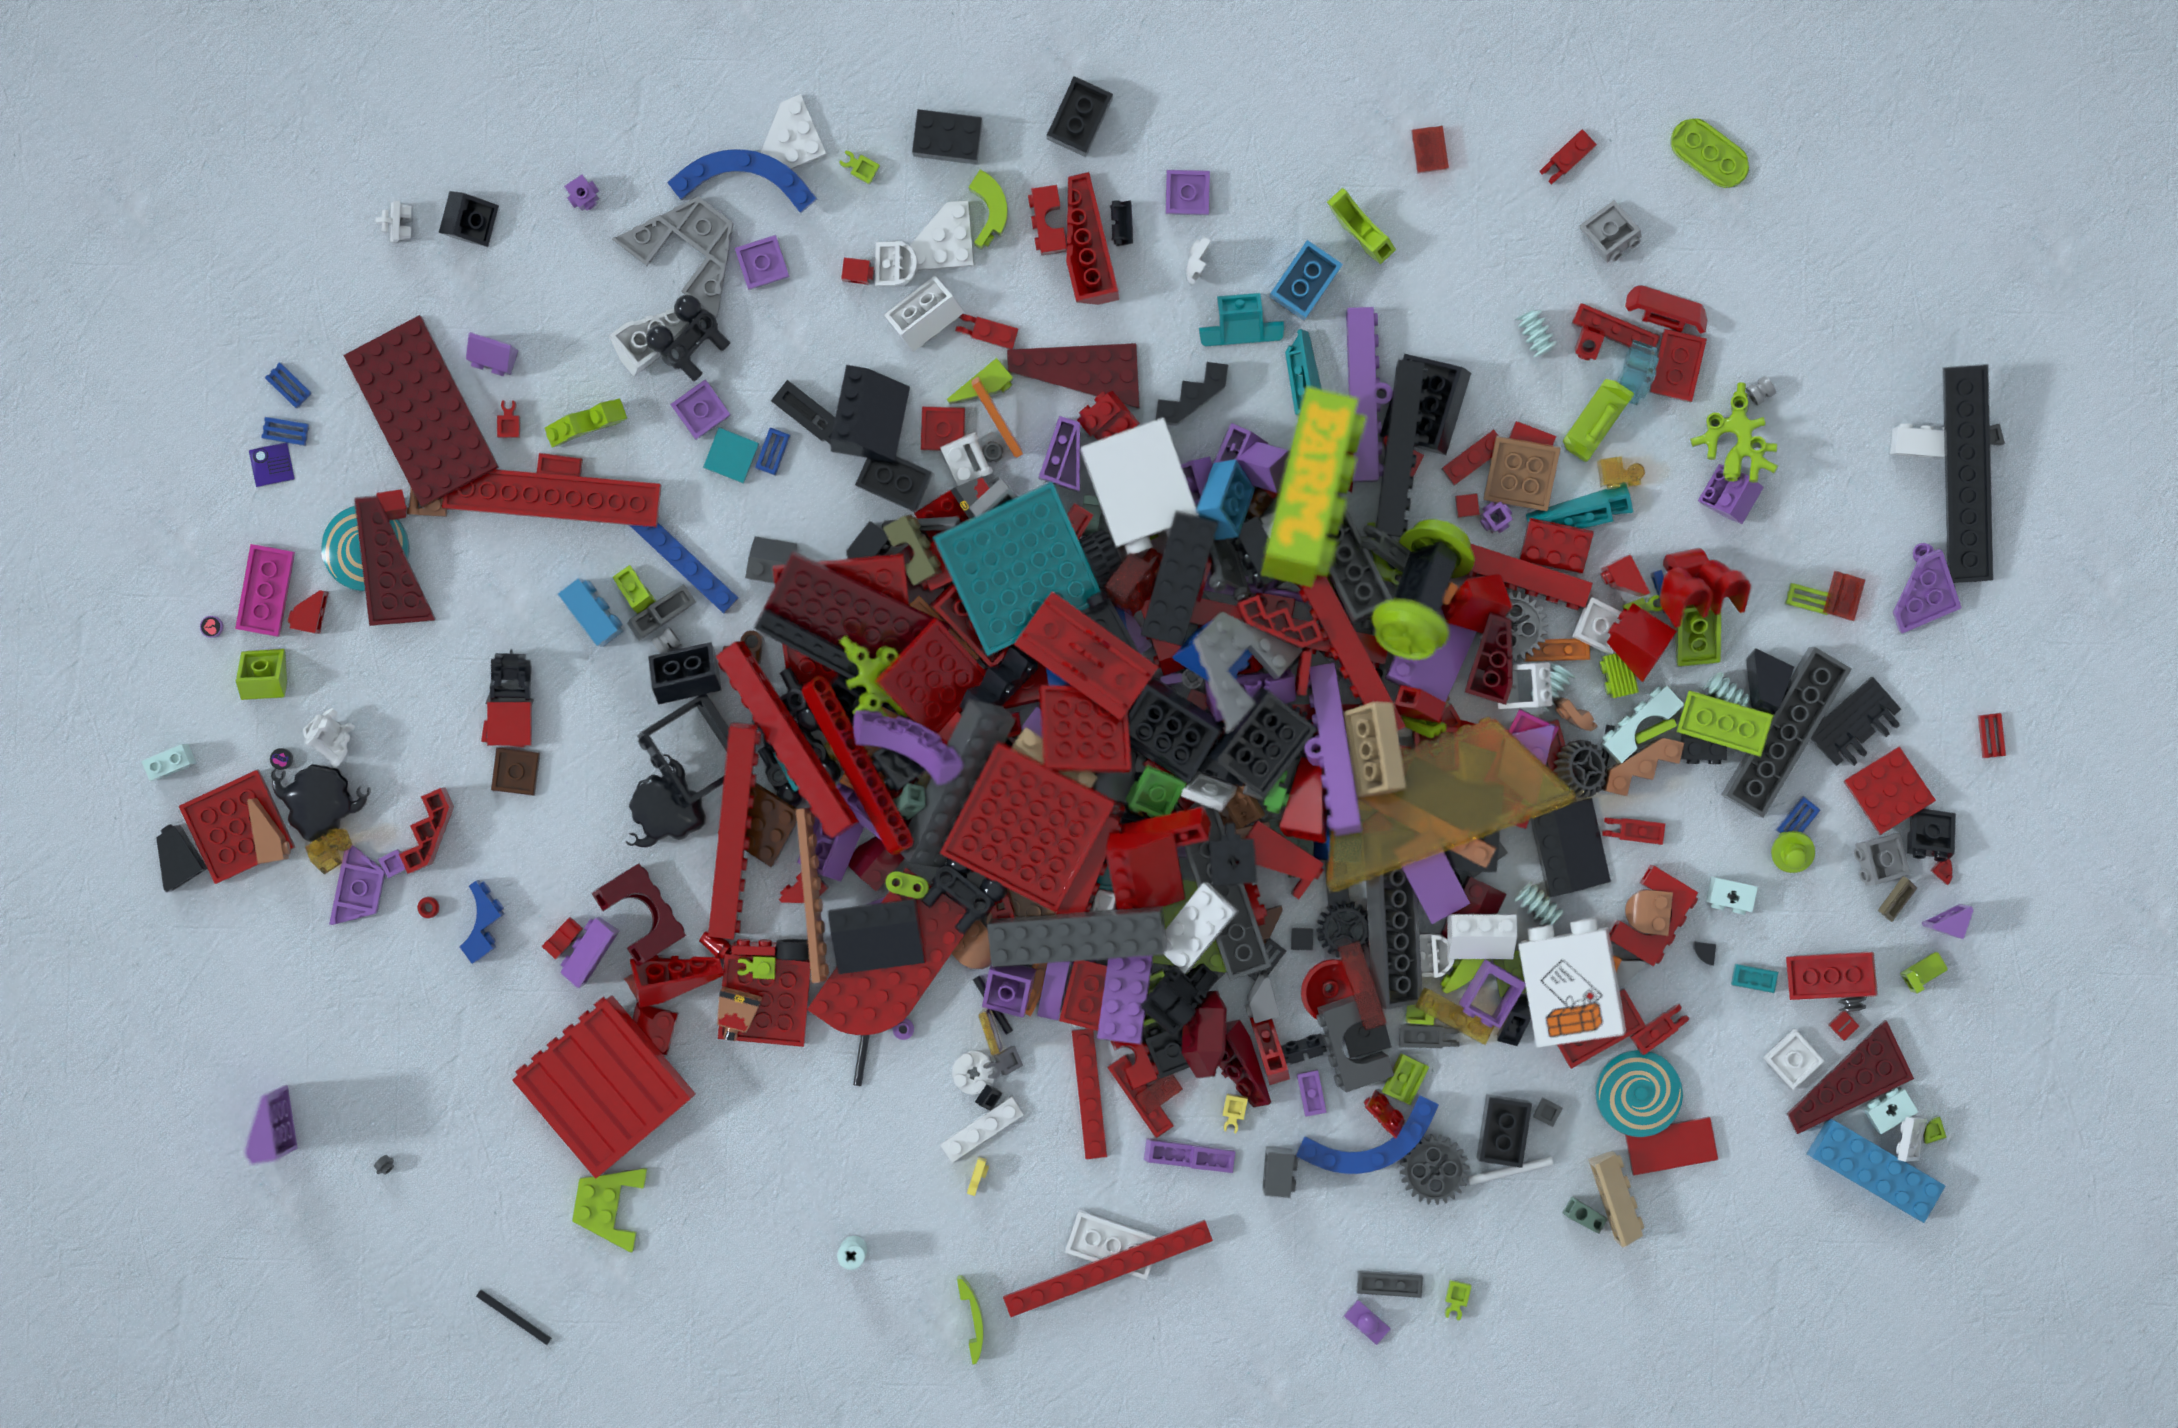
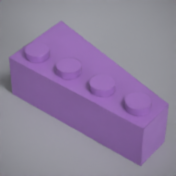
(1281, 687)

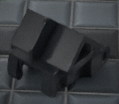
(510, 667)

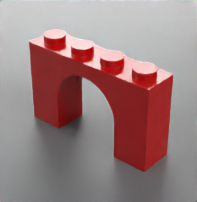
(1651, 946)

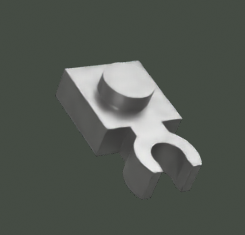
(1006, 1062)

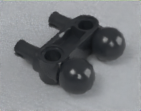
(688, 338)
(804, 715)
(783, 787)
(964, 893)

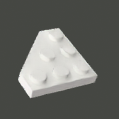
(793, 135)
(946, 239)

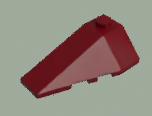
(1492, 667)
(874, 862)
(1482, 899)
(1243, 1066)

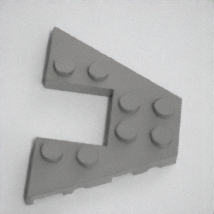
(701, 228)
(1222, 645)

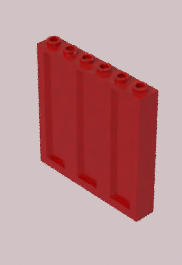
(603, 1085)

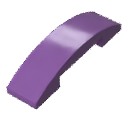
(1053, 990)

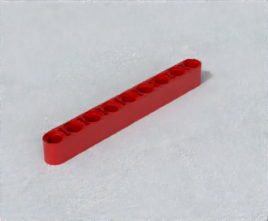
(857, 766)

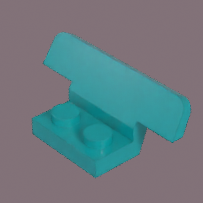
(1241, 322)

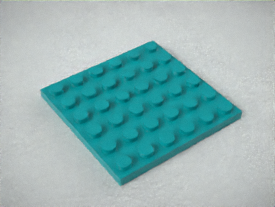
(1013, 561)

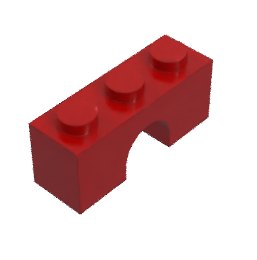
(1049, 239)
(1143, 1070)

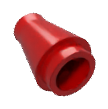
(716, 946)

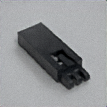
(803, 410)

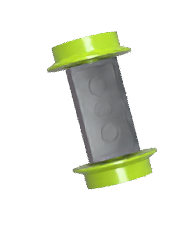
(1411, 621)

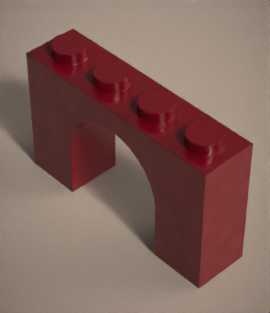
(637, 885)

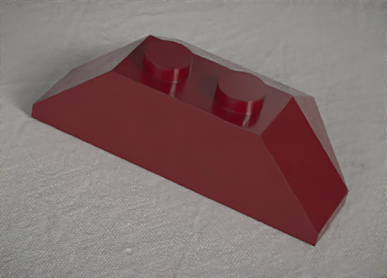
(1205, 1036)

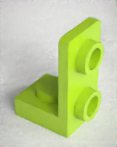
(1923, 972)

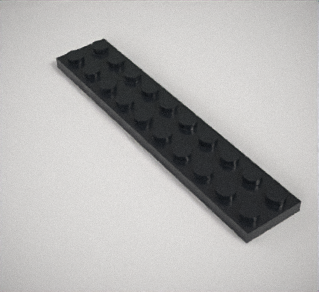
(1968, 473)

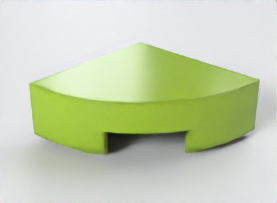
(1934, 1131)

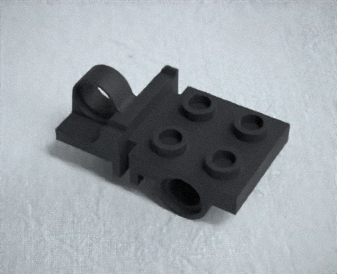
(1177, 995)

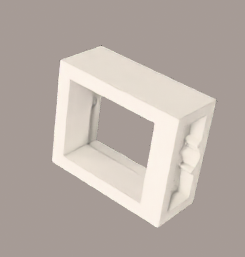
(1541, 693)

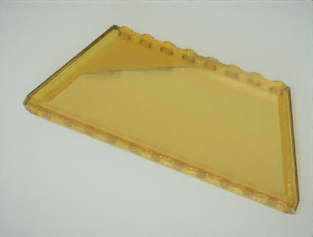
(1453, 794)

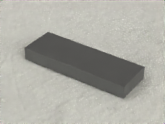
(1389, 1284)

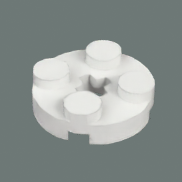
(962, 1078)

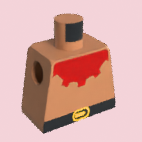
(736, 1011)

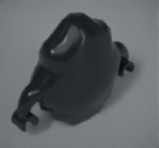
(317, 800)
(659, 812)

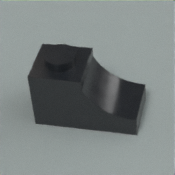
(1515, 1023)

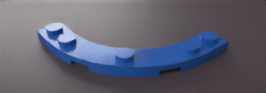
(743, 161)
(1375, 1158)

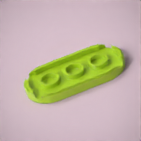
(1709, 153)

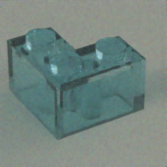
(1638, 369)

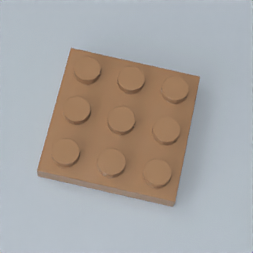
(1521, 473)

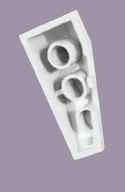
(631, 340)

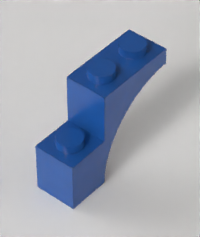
(488, 911)

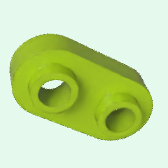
(907, 884)

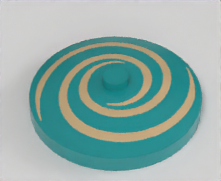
(342, 548)
(1638, 1093)

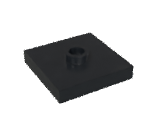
(1363, 1042)

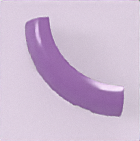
(910, 740)

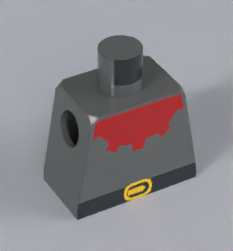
(970, 492)

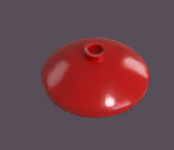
(1313, 986)

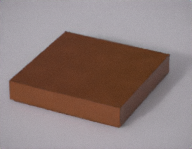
(515, 771)

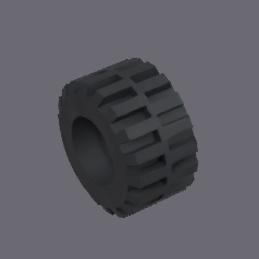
(1101, 556)

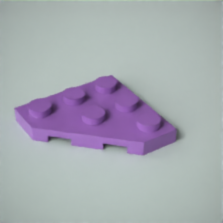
(1927, 593)

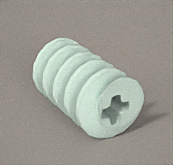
(1537, 332)
(1558, 677)
(1725, 691)
(1538, 904)
(854, 1260)

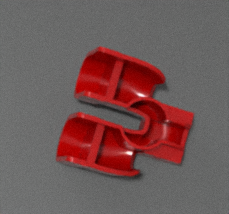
(1701, 583)

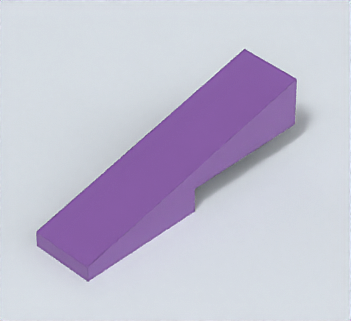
(1189, 1155)

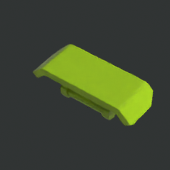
(1597, 419)

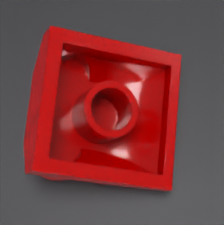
(657, 1025)

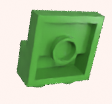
(1155, 792)
(1277, 796)

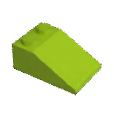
(1698, 638)

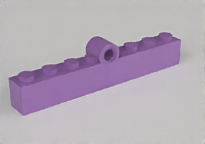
(1364, 385)
(1333, 749)

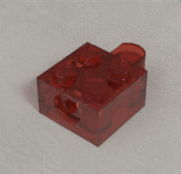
(1134, 581)

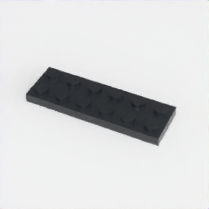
(1179, 578)

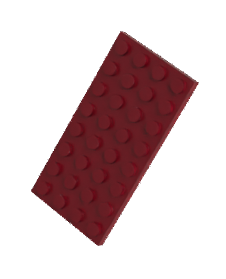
(421, 411)
(842, 607)

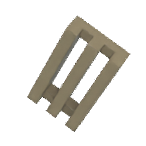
(1897, 899)

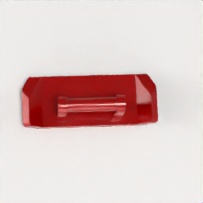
(1668, 306)

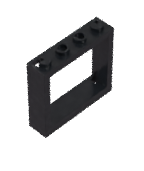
(718, 726)

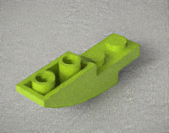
(1462, 973)

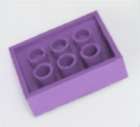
(1439, 670)
(272, 1129)

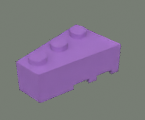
(1063, 456)

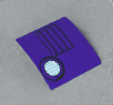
(271, 464)

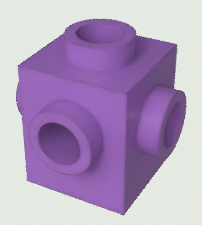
(577, 188)
(1503, 513)

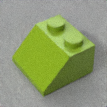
(262, 674)

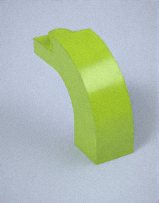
(992, 194)

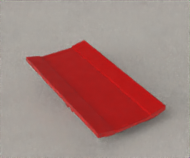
(1086, 655)

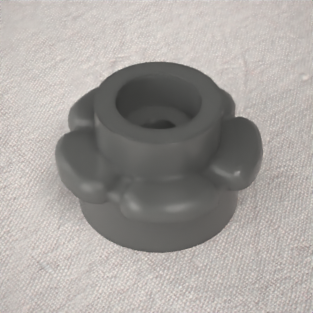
(992, 445)
(384, 1165)

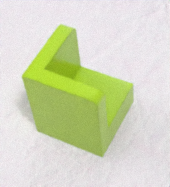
(1417, 1016)

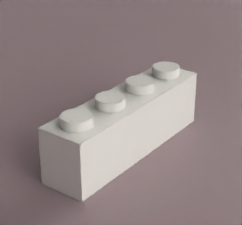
(1918, 442)

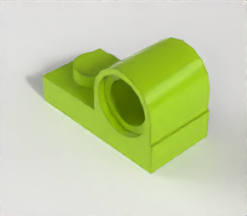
(633, 589)

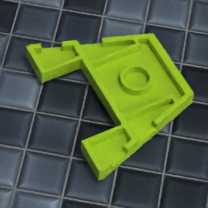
(599, 1201)

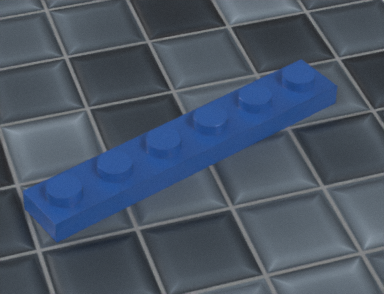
(688, 566)

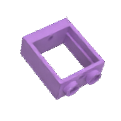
(1507, 1002)

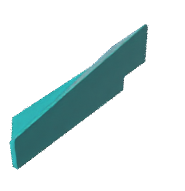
(1301, 368)
(1588, 509)

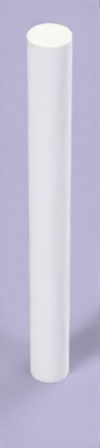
(1510, 1171)

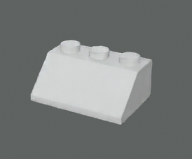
(924, 313)
(1481, 936)

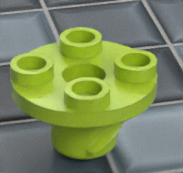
(1793, 851)

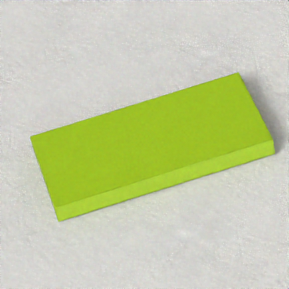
(1725, 723)

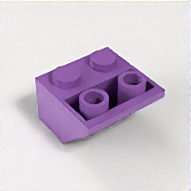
(1235, 443)
(1730, 498)

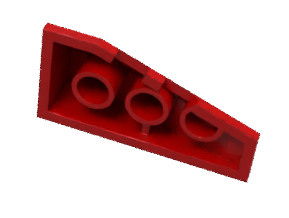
(668, 978)

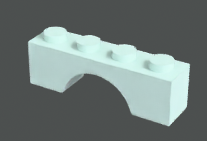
(1621, 742)

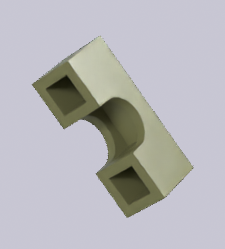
(924, 563)

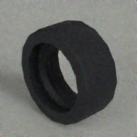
(792, 949)

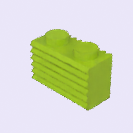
(1619, 677)

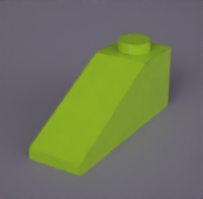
(994, 378)

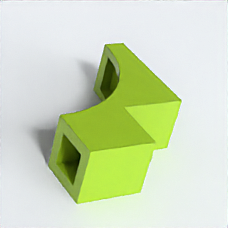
(1360, 226)
(584, 422)

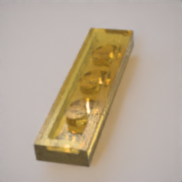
(1453, 1016)

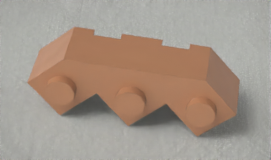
(1642, 764)

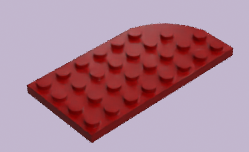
(884, 997)

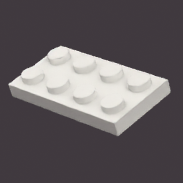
(1197, 926)
(1098, 1238)

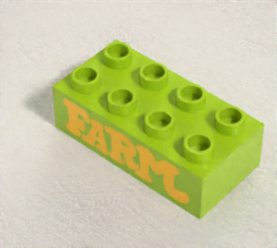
(1312, 478)

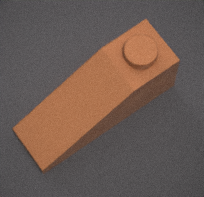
(268, 839)

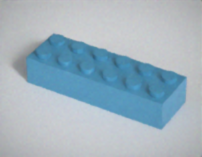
(1876, 1170)

